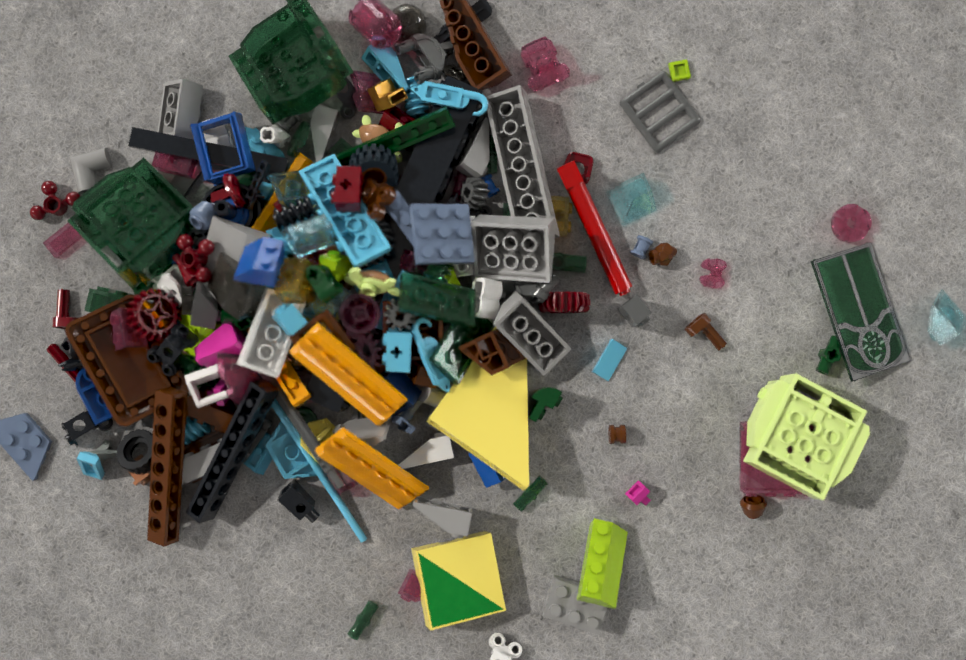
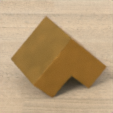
(385, 95)

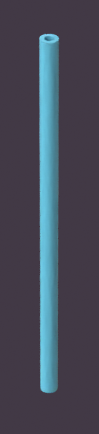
(319, 472)

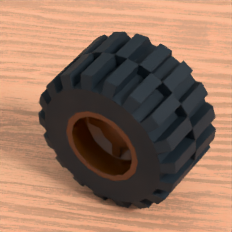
(376, 164)

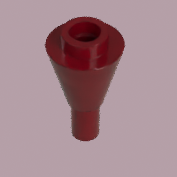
(187, 273)

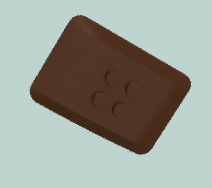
(120, 376)

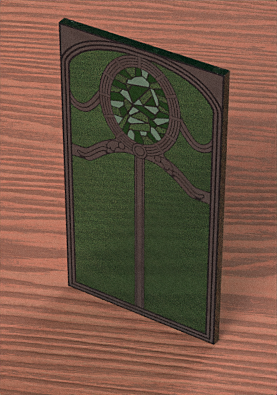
(860, 311)

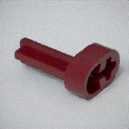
(62, 319)

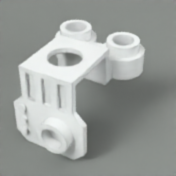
(501, 651)

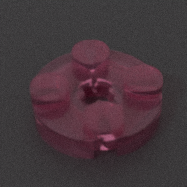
(855, 213)

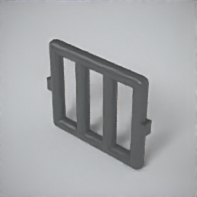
(647, 132)

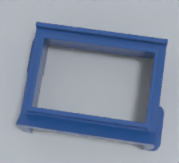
(241, 141)

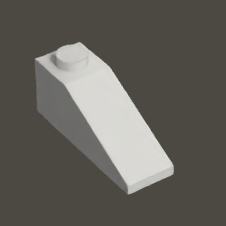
(433, 450)

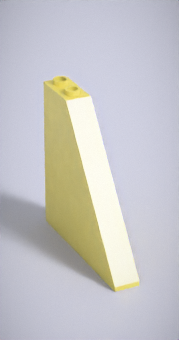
(490, 419)

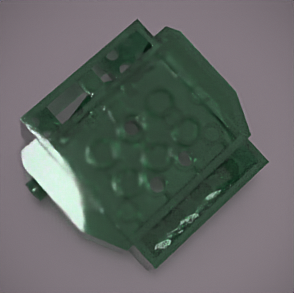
(305, 65)
(148, 237)

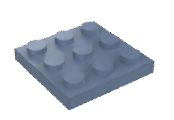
(442, 234)

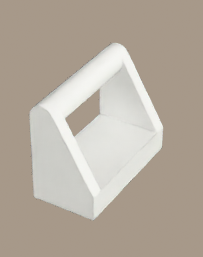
(200, 377)

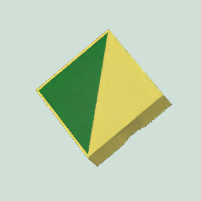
(458, 580)

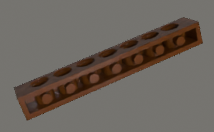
(167, 466)

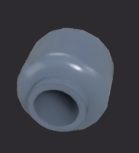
(202, 215)

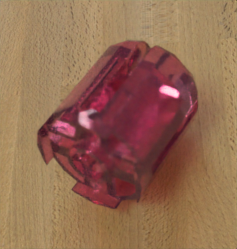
(376, 23)

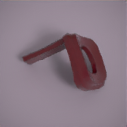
(586, 160)
(232, 189)

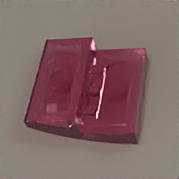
(362, 99)

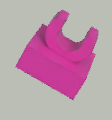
(220, 386)
(638, 493)

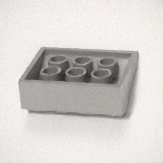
(230, 239)
(513, 247)

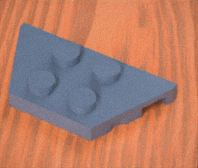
(24, 443)

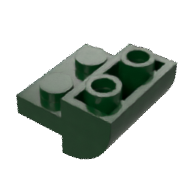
(545, 397)

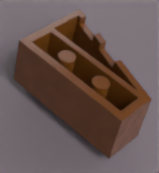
(212, 414)

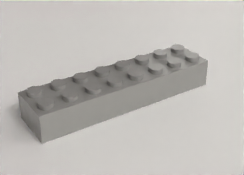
(519, 155)

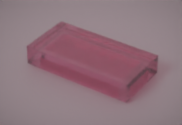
(62, 240)

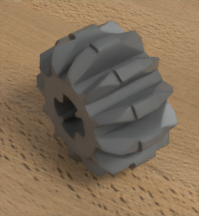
(474, 193)
(399, 321)

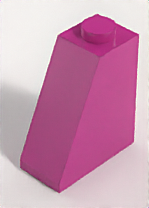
(223, 340)

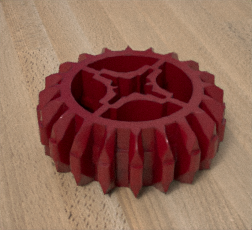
(158, 300)
(566, 303)

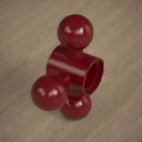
(50, 188)
(196, 258)

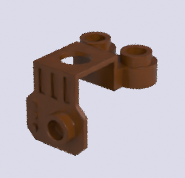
(377, 197)

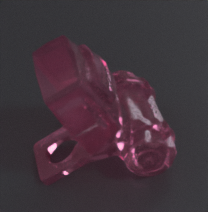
(543, 64)

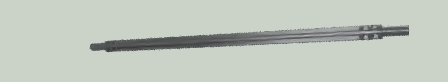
(303, 429)

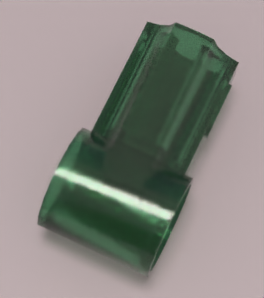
(571, 263)

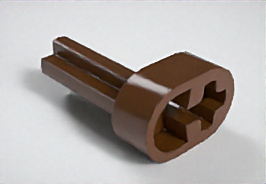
(702, 323)

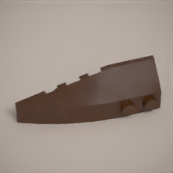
(473, 46)

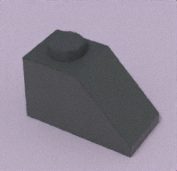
(204, 308)

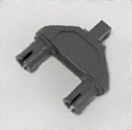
(429, 52)
(533, 291)

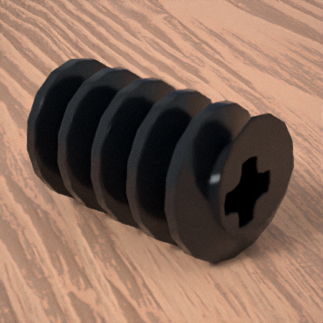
(293, 213)

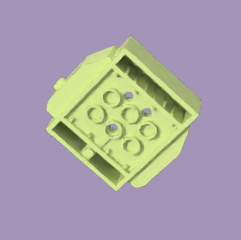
(784, 419)

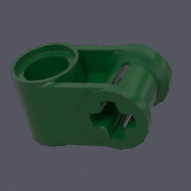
(323, 282)

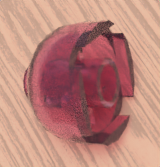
(359, 313)

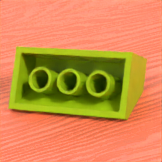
(602, 564)

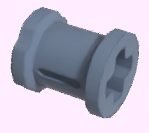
(641, 247)

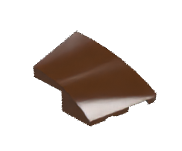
(492, 352)

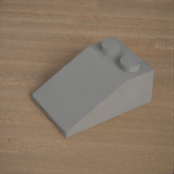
(366, 430)
(448, 516)

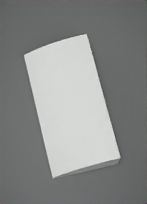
(266, 341)

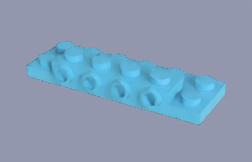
(354, 231)

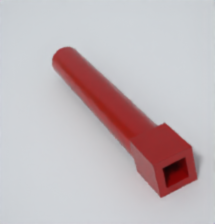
(595, 228)

